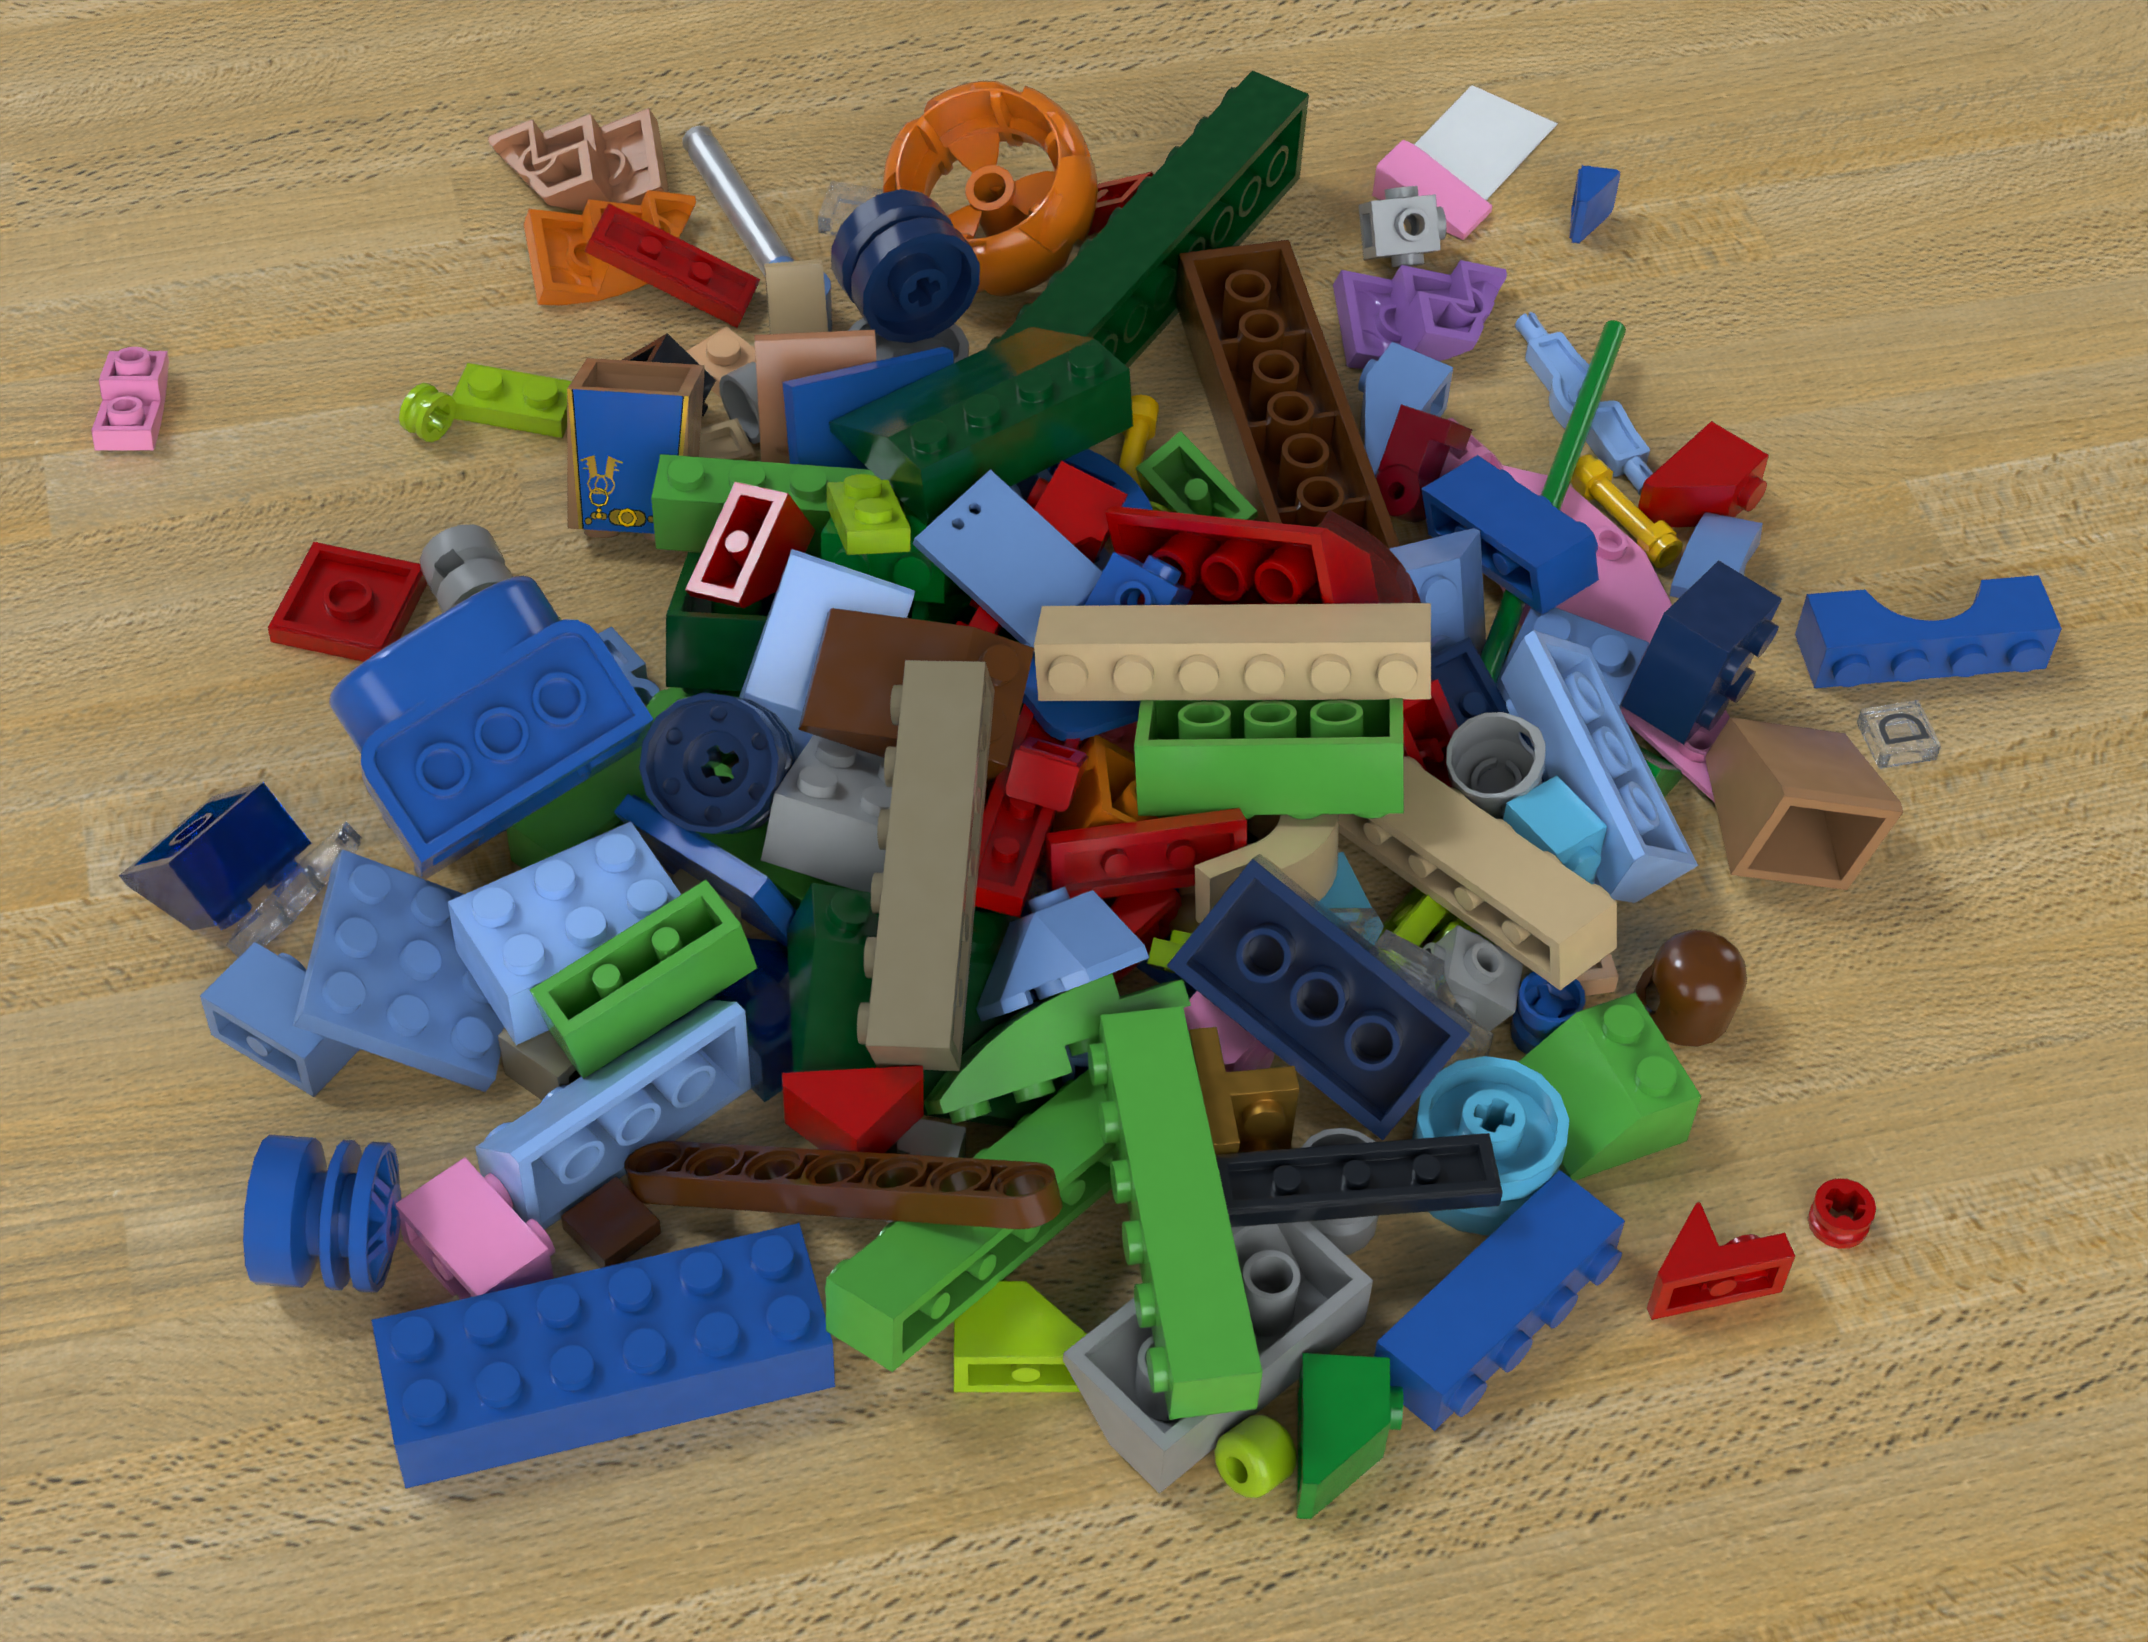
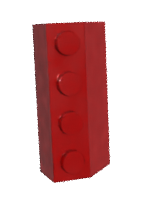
(1247, 559)

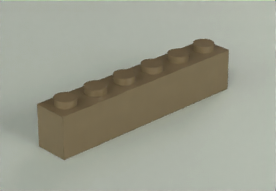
(929, 866)

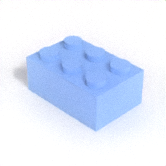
(551, 916)

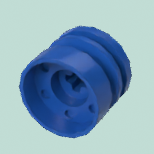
(311, 1213)

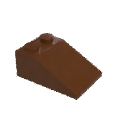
(866, 656)

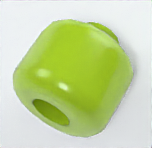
(1255, 1456)

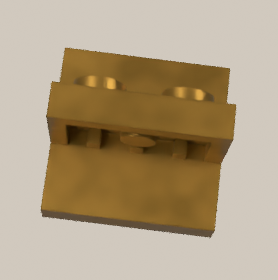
(1244, 1107)

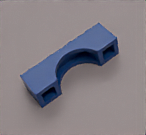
(1858, 641)

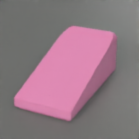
(1411, 166)

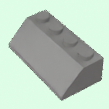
(1299, 1301)

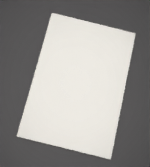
(1484, 139)

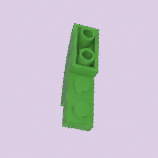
(1030, 1045)

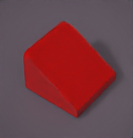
(1045, 773)

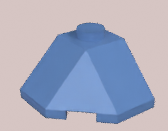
(1057, 950)

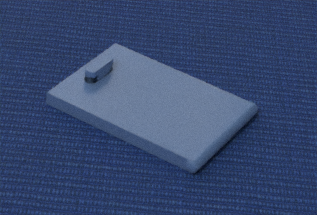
(1007, 557)

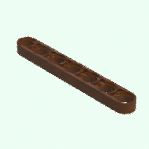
(845, 1184)

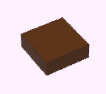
(611, 1224)

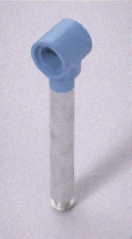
(739, 203)

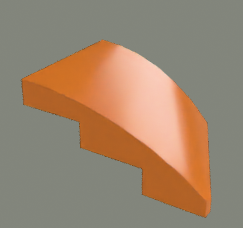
(558, 241)

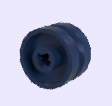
(905, 266)

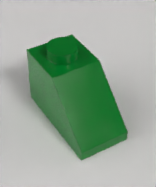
(1341, 1424)

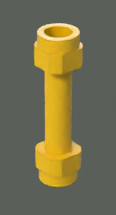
(1145, 419)
(1593, 480)

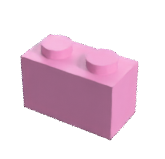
(471, 1234)

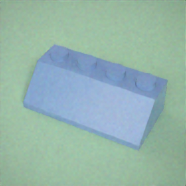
(1598, 758)
(642, 1097)

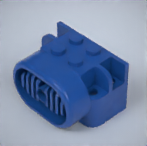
(485, 719)

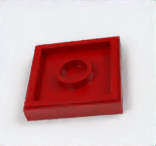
(347, 602)

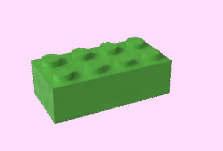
(1270, 757)

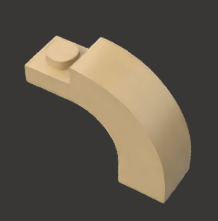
(1298, 847)

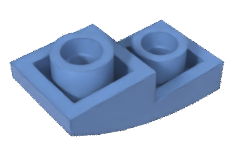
(1716, 539)

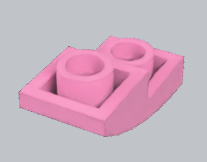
(132, 400)

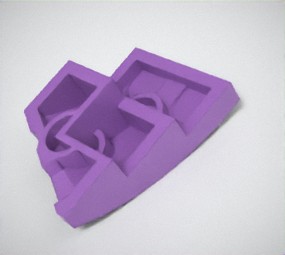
(1415, 309)

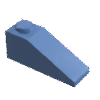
(1394, 380)

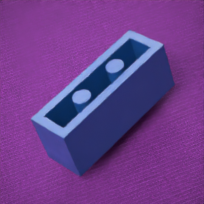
(1524, 538)

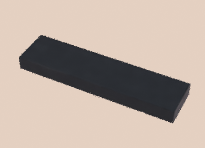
(1359, 1180)

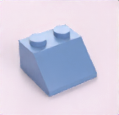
(1451, 579)

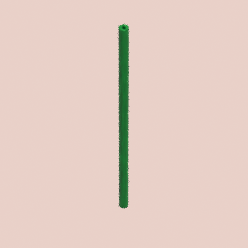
(1558, 480)

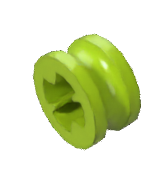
(427, 412)

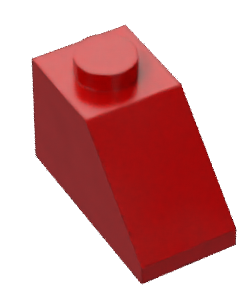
(1709, 475)
(749, 546)

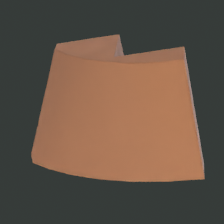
(587, 160)

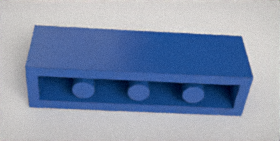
(1500, 1298)

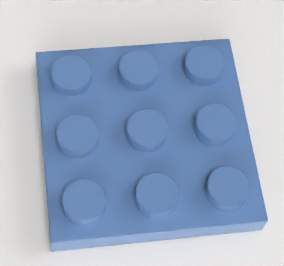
(392, 977)

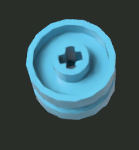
(1518, 1112)

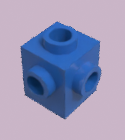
(1133, 582)

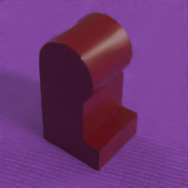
(1416, 459)

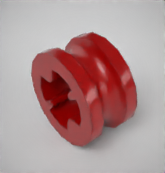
(1841, 1195)

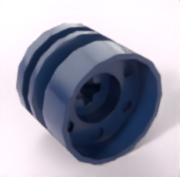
(685, 749)

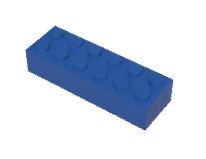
(603, 1354)

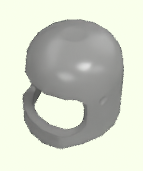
(1495, 744)

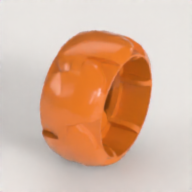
(1025, 221)

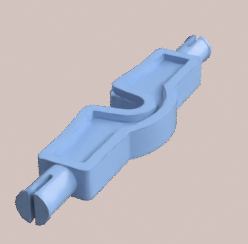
(1562, 373)

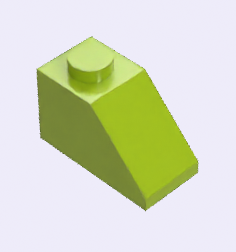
(1013, 1343)

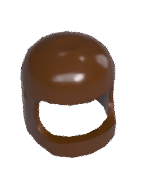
(1697, 984)

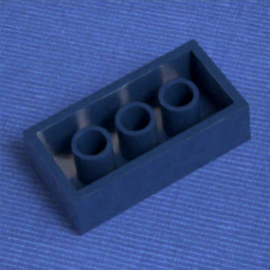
(1320, 996)

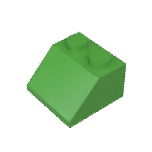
(1617, 1085)

